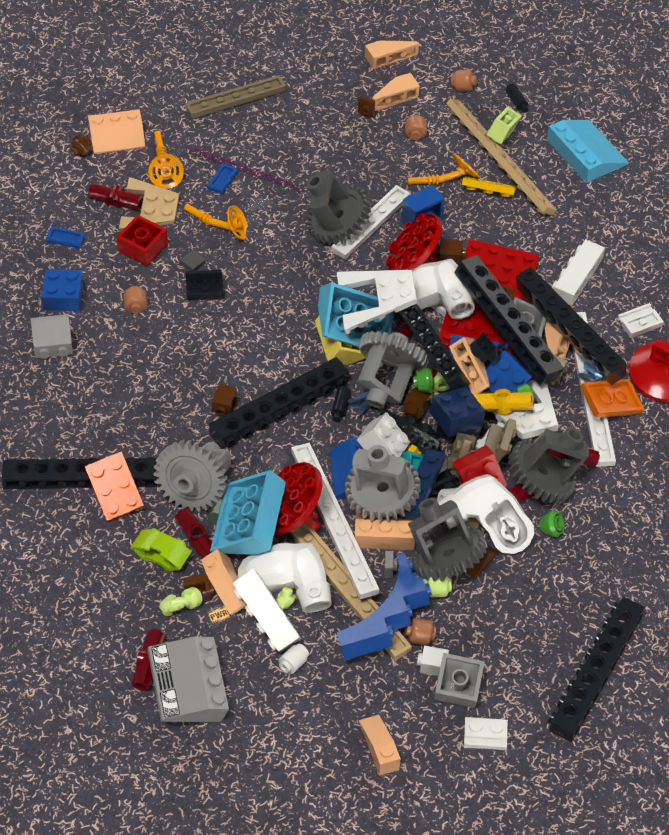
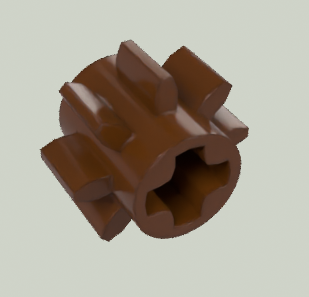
(81, 145)

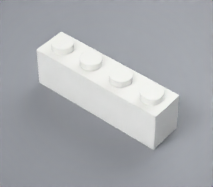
(578, 271)
(266, 610)

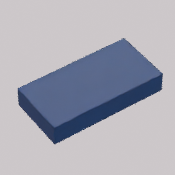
(222, 178)
(65, 237)

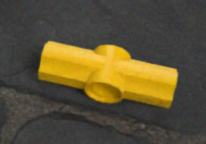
(504, 401)

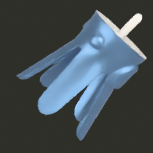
(596, 376)
(362, 405)

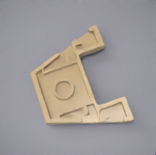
(158, 203)

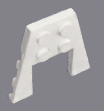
(394, 293)
(533, 422)

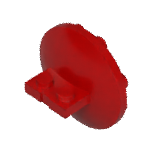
(416, 243)
(651, 370)
(299, 498)

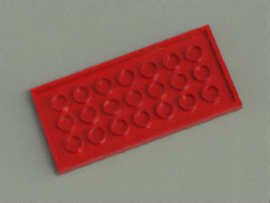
(505, 266)

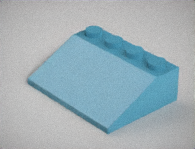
(585, 148)
(340, 300)
(249, 514)

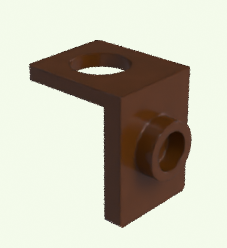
(366, 107)

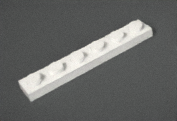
(379, 214)

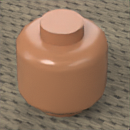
(463, 80)
(416, 127)
(135, 299)
(420, 632)

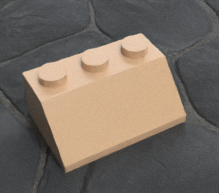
(116, 131)
(384, 534)

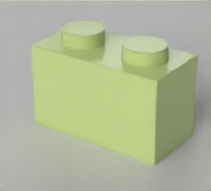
(504, 125)

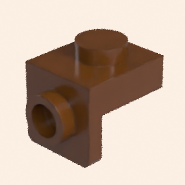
(201, 583)

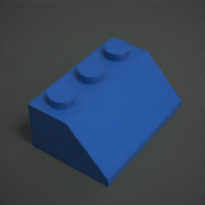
(342, 464)

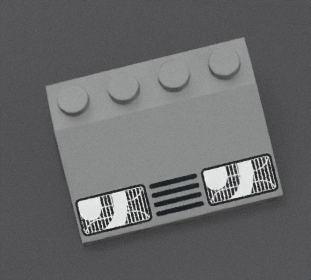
(188, 680)

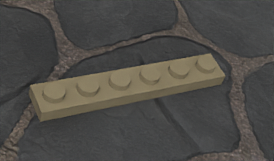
(235, 96)

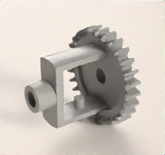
(395, 353)
(193, 474)
(381, 484)

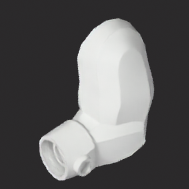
(438, 284)
(495, 510)
(292, 567)

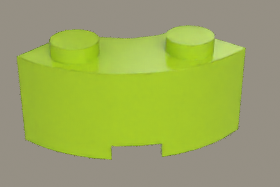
(161, 549)

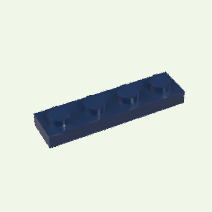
(428, 473)

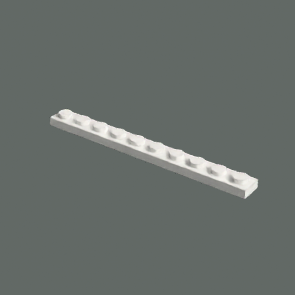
(597, 427)
(339, 529)

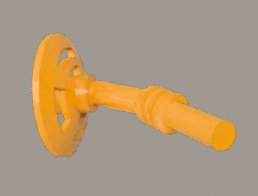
(164, 166)
(462, 169)
(234, 221)

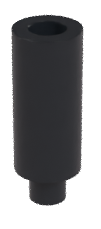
(517, 97)
(340, 403)

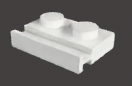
(640, 320)
(485, 733)

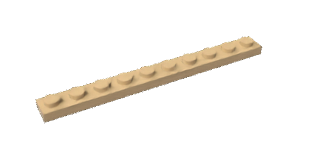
(504, 160)
(340, 580)

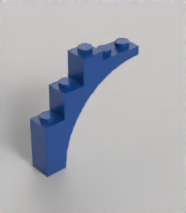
(377, 629)

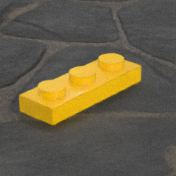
(489, 186)

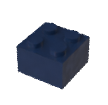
(457, 411)

